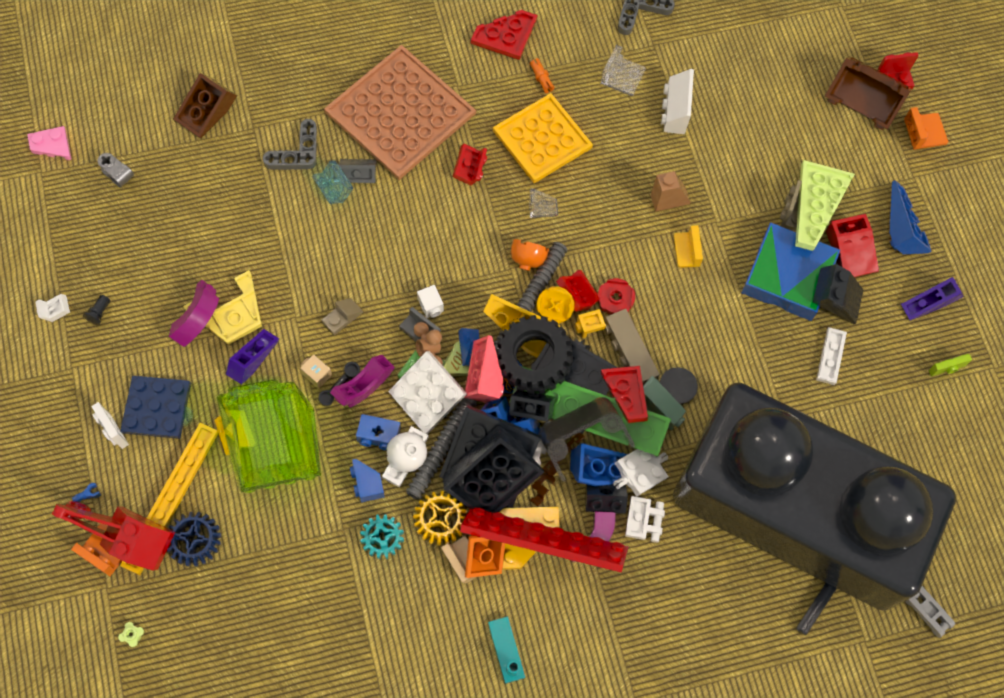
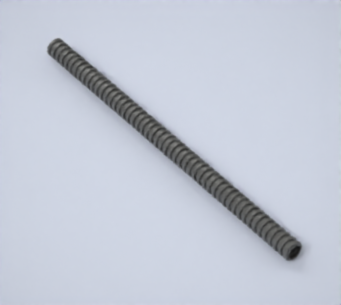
(446, 437)

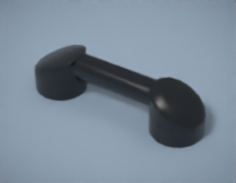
(350, 371)

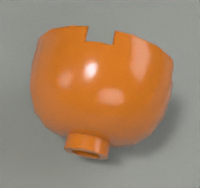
(528, 254)

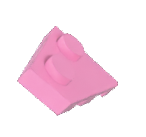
(50, 142)

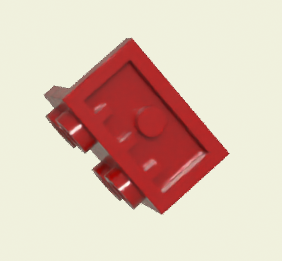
(899, 67)

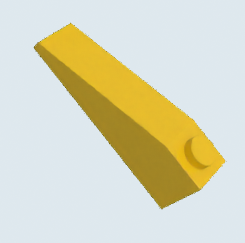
(505, 313)

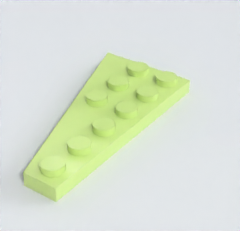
(818, 199)

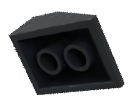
(838, 292)

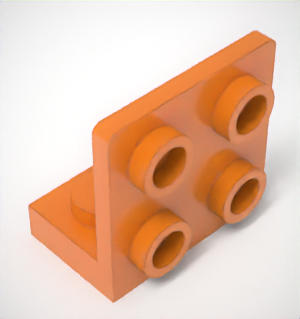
(925, 129)
(96, 555)

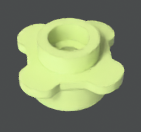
(137, 633)

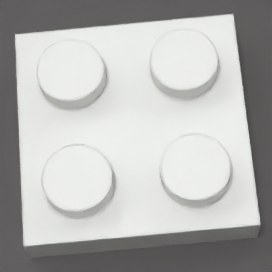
(109, 426)

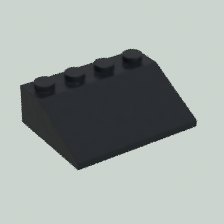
(492, 472)

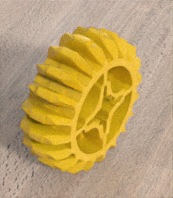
(433, 523)

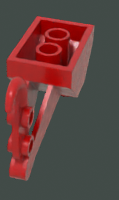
(127, 535)

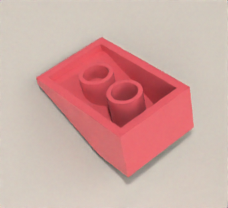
(484, 373)

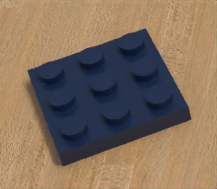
(156, 407)

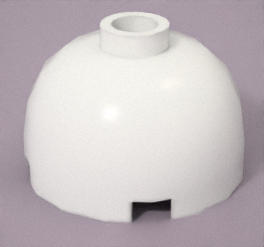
(406, 452)

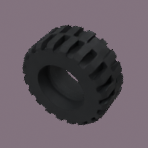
(530, 330)

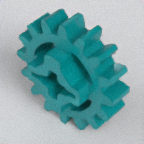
(390, 534)

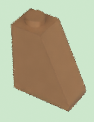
(669, 192)

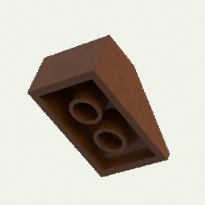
(204, 105)

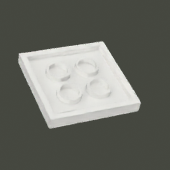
(427, 392)

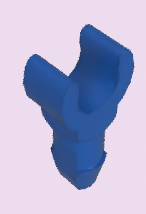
(86, 494)

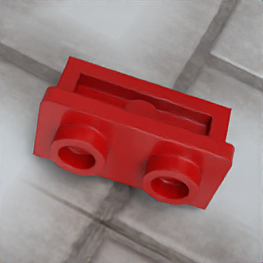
(469, 164)
(580, 289)

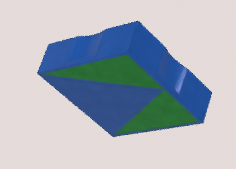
(788, 273)

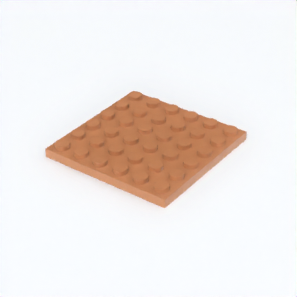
(400, 112)

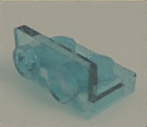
(333, 183)

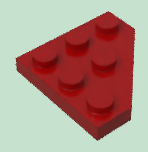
(506, 34)

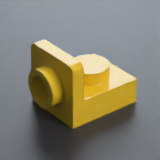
(589, 323)

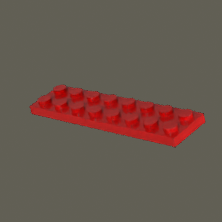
(545, 539)

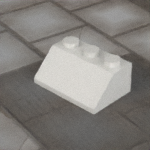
(678, 102)

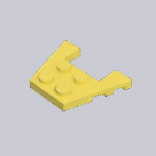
(237, 316)

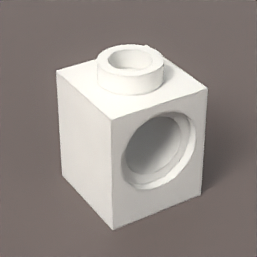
(430, 301)

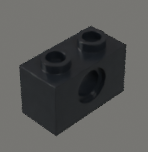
(532, 405)
(606, 498)

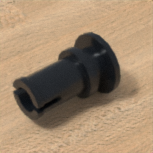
(96, 311)

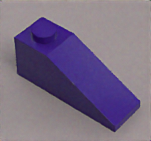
(933, 299)
(250, 356)

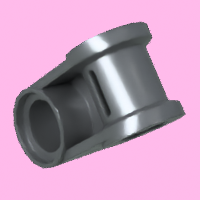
(114, 169)

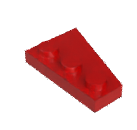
(628, 391)

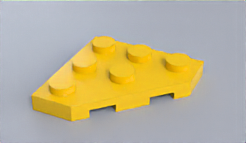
(515, 556)

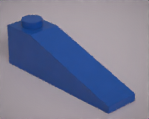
(903, 224)
(595, 465)

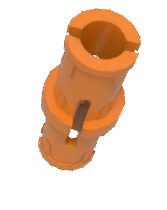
(541, 75)

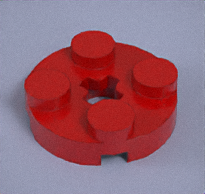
(618, 286)

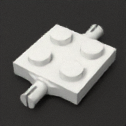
(641, 471)

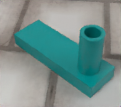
(506, 650)

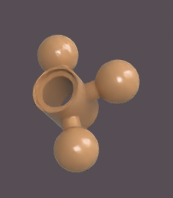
(429, 340)

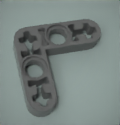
(641, 4)
(303, 153)

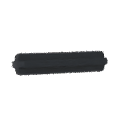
(815, 609)

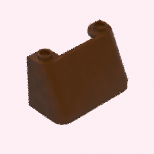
(868, 92)

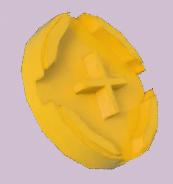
(555, 304)

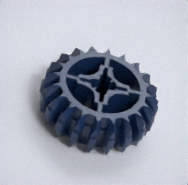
(192, 547)

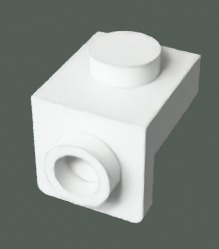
(53, 309)

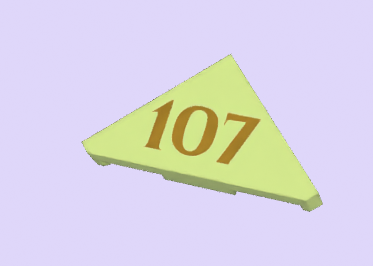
(453, 362)

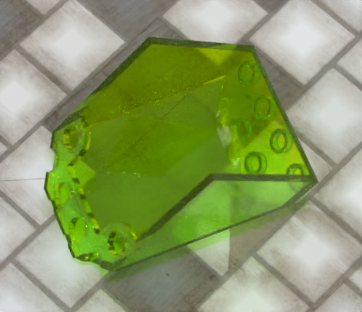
(269, 434)

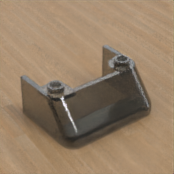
(558, 430)

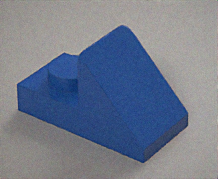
(466, 339)

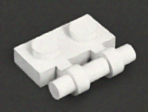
(638, 517)

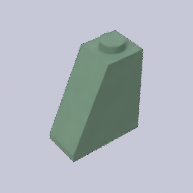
(663, 403)

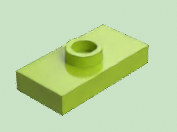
(950, 365)

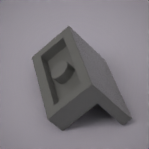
(359, 170)
(415, 317)

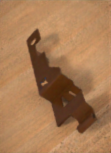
(549, 474)

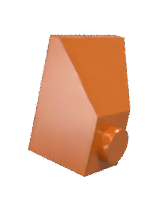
(484, 557)

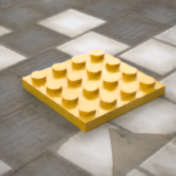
(542, 138)

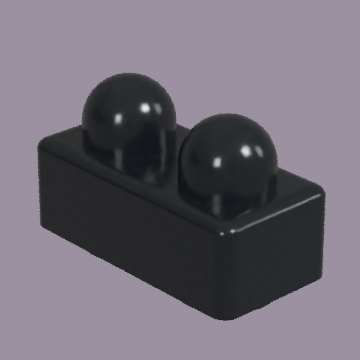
(815, 498)

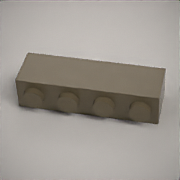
(629, 344)

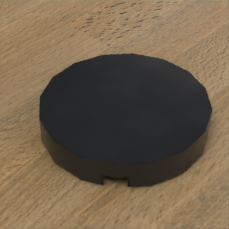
(680, 384)

